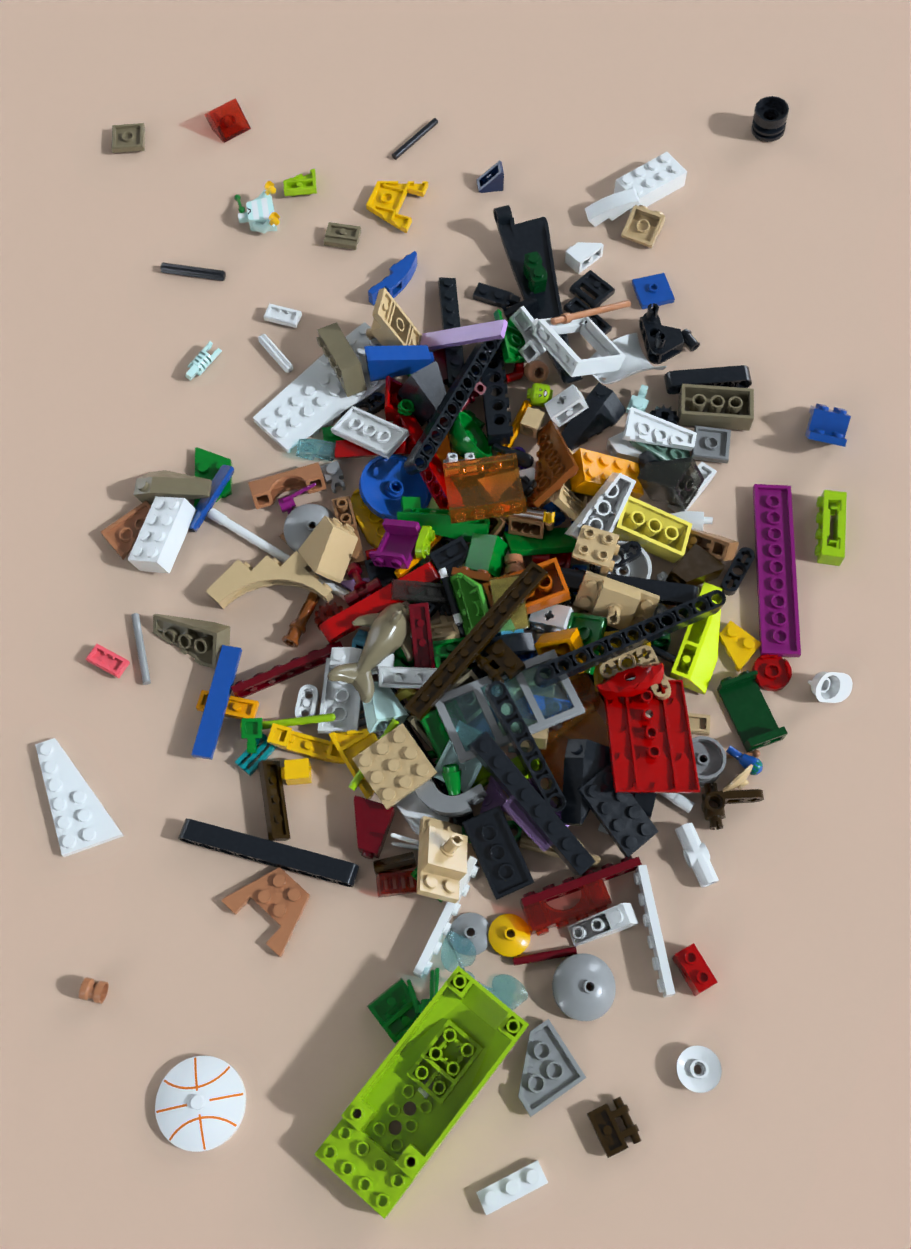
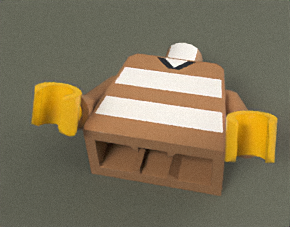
(531, 523)

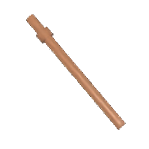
(566, 318)

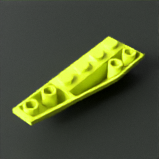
(698, 650)

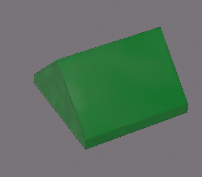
(486, 553)

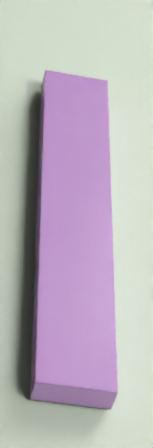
(465, 335)

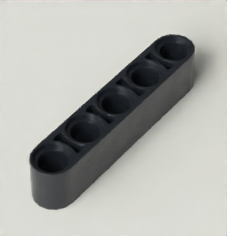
(718, 376)

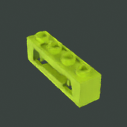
(828, 504)

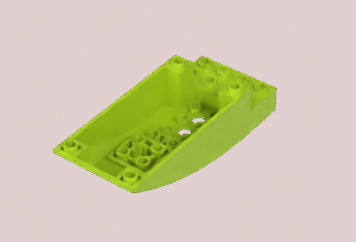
(451, 1043)

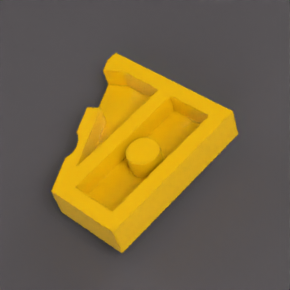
(738, 644)

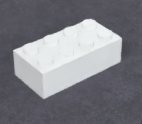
(653, 179)
(162, 534)

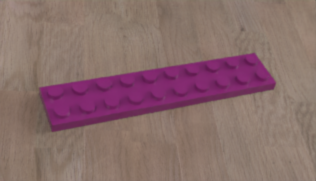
(776, 571)

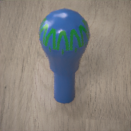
(745, 760)

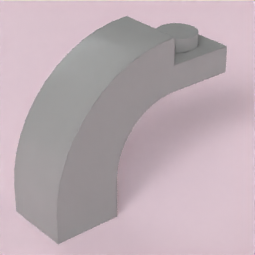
(450, 805)

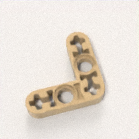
(642, 661)

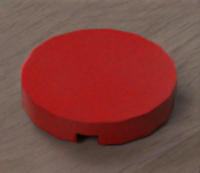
(772, 671)

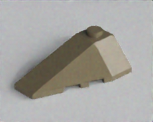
(171, 484)

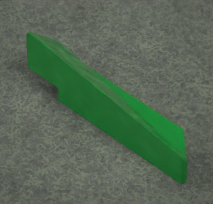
(441, 523)

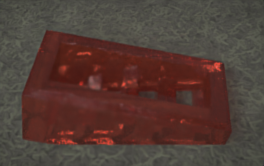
(380, 878)

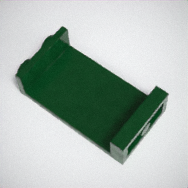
(749, 711)

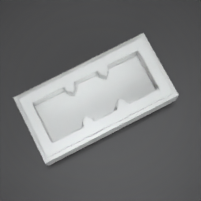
(282, 315)

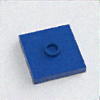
(653, 290)

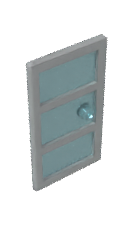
(468, 712)

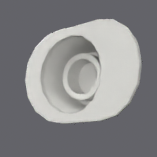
(831, 686)

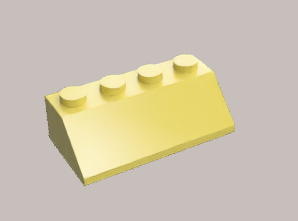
(653, 529)

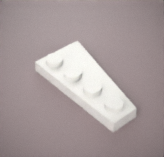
(656, 431)

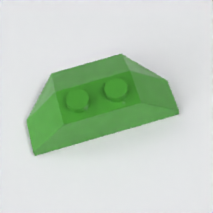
(470, 600)

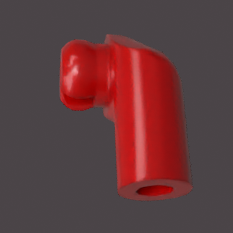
(517, 373)

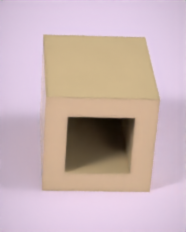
(532, 422)

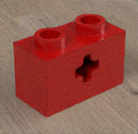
(694, 969)

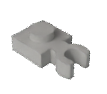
(333, 475)

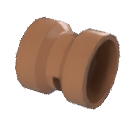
(513, 563)
(93, 990)

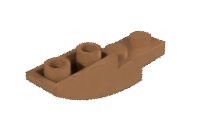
(344, 513)

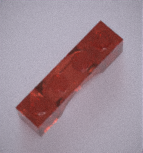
(542, 917)

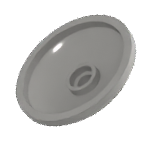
(298, 521)
(570, 987)

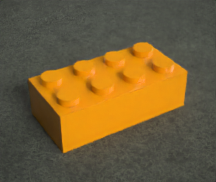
(597, 467)

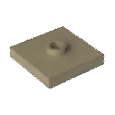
(128, 138)

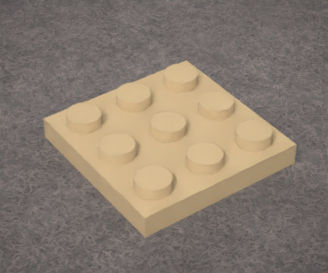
(394, 766)

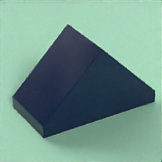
(492, 179)

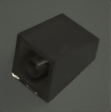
(671, 481)

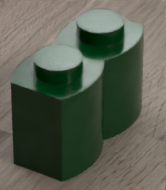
(535, 272)

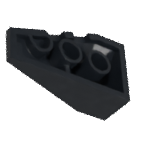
(603, 412)
(581, 762)

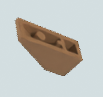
(716, 545)

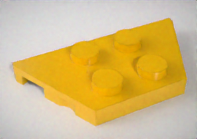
(351, 744)

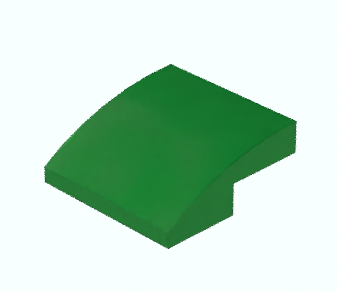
(395, 1010)

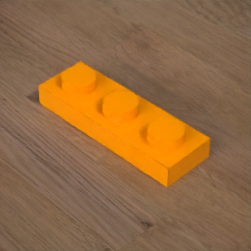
(236, 707)

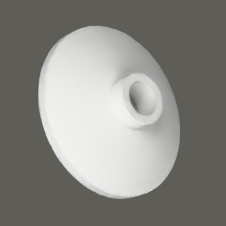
(710, 1069)

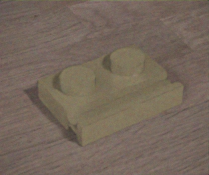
(342, 236)

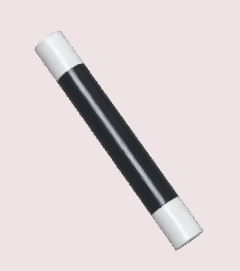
(450, 596)

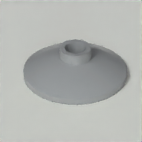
(478, 924)

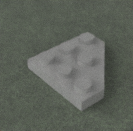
(547, 1069)

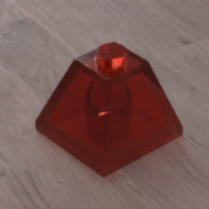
(227, 121)

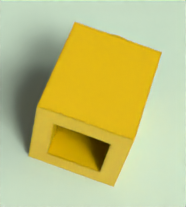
(296, 771)

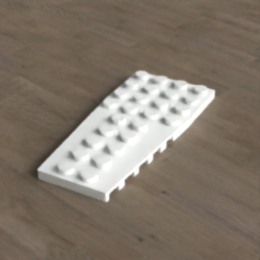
(315, 397)

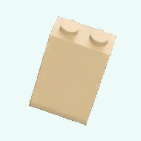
(329, 548)

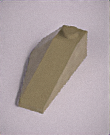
(194, 637)

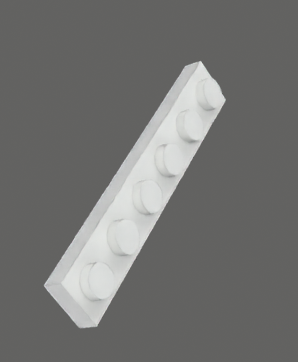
(443, 925)
(655, 939)

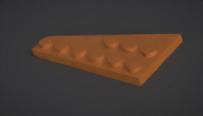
(554, 464)

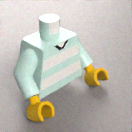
(261, 211)

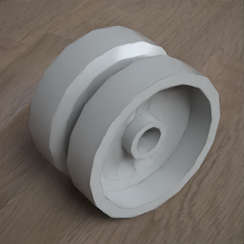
(709, 759)

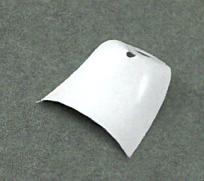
(633, 362)

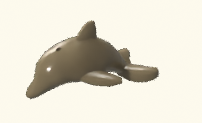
(386, 634)

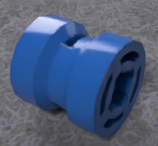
(559, 516)

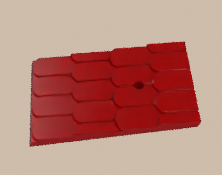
(651, 751)

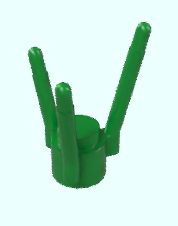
(434, 983)

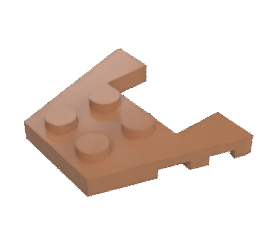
(279, 898)

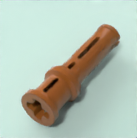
(298, 627)

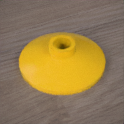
(501, 942)

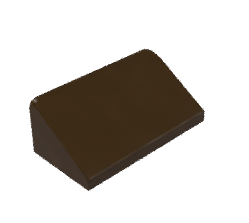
(394, 863)

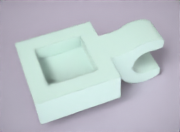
(639, 402)

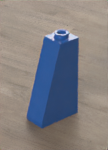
(396, 360)

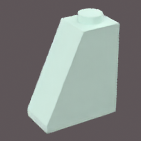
(383, 709)

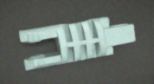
(202, 361)

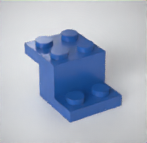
(828, 425)

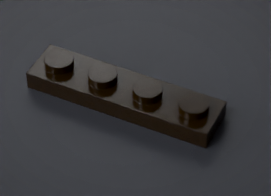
(274, 800)

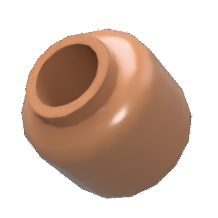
(536, 371)

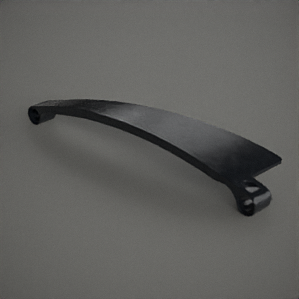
(529, 238)

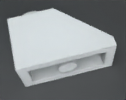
(583, 255)

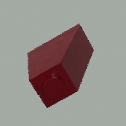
(371, 826)

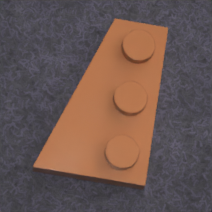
(124, 531)

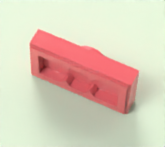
(107, 661)

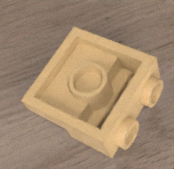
(643, 226)

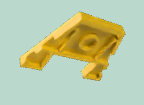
(388, 199)

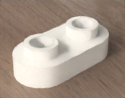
(304, 704)

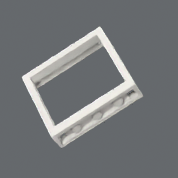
(548, 336)

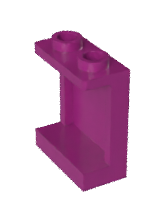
(397, 544)

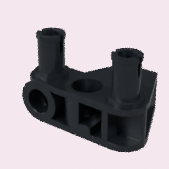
(659, 340)

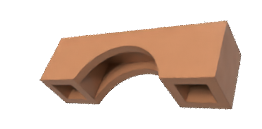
(269, 488)

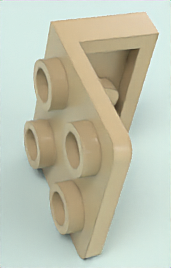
(597, 548)

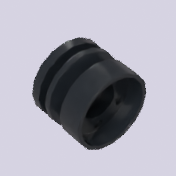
(770, 119)

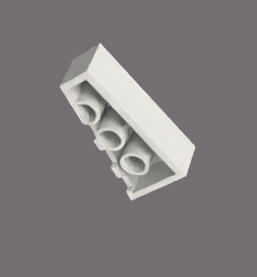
(605, 506)

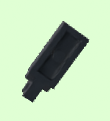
(495, 296)

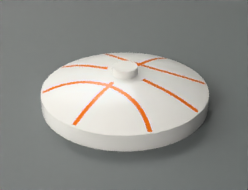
(200, 1103)

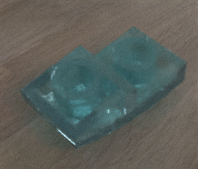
(316, 448)

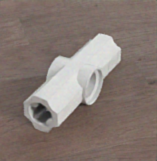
(696, 855)

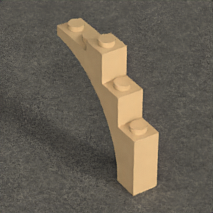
(268, 572)

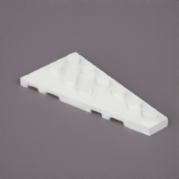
(75, 809)

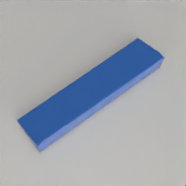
(205, 504)

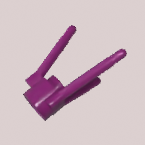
(287, 502)

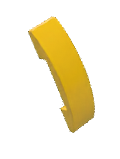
(304, 744)

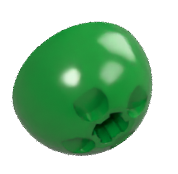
(468, 437)

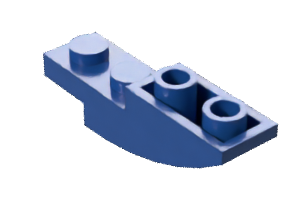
(398, 279)

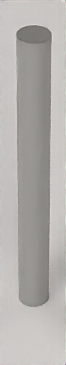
(141, 649)

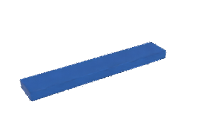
(216, 702)

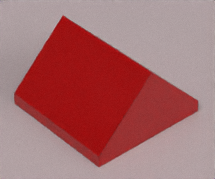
(392, 398)

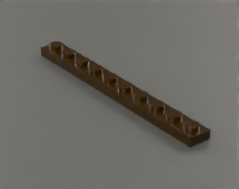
(475, 641)

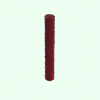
(542, 956)

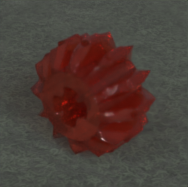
(325, 612)

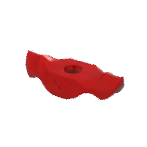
(618, 686)

